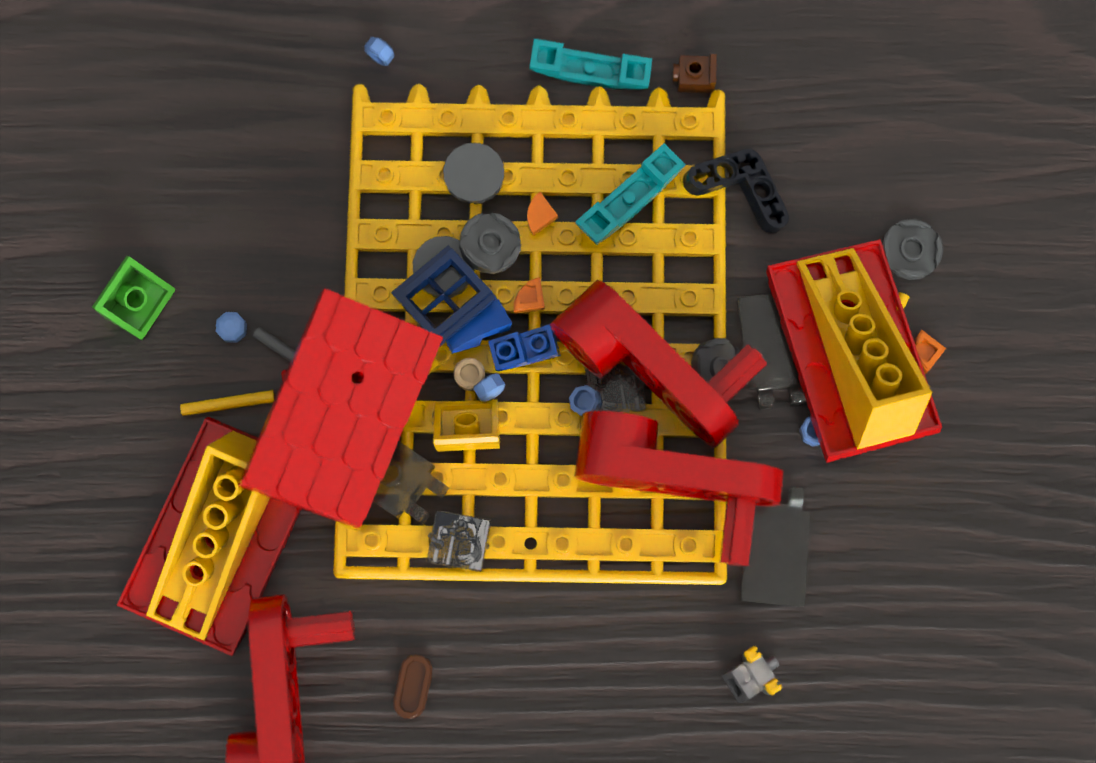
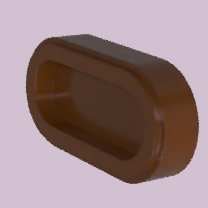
(413, 686)

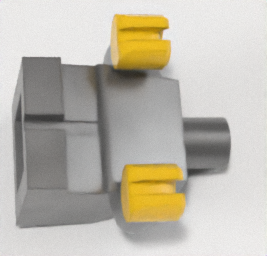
(752, 676)

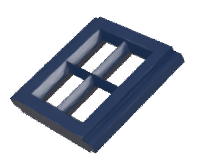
(426, 276)

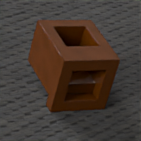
(695, 82)

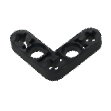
(747, 178)

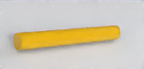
(227, 403)

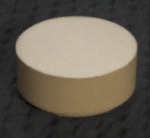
(468, 373)

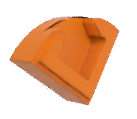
(540, 214)
(529, 297)
(928, 350)

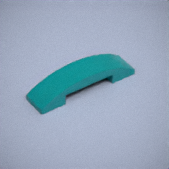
(590, 68)
(631, 196)

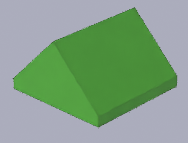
(133, 298)

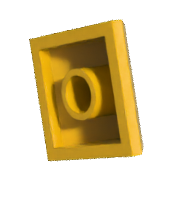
(466, 425)

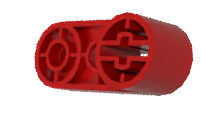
(605, 330)
(622, 453)
(275, 678)

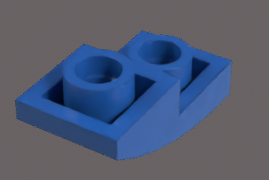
(488, 323)
(524, 348)

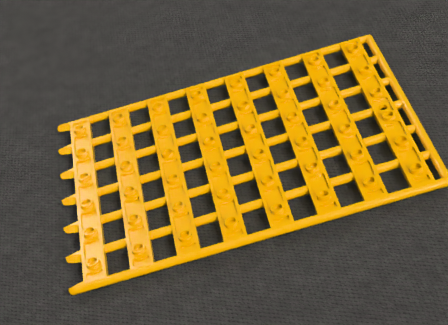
(533, 418)

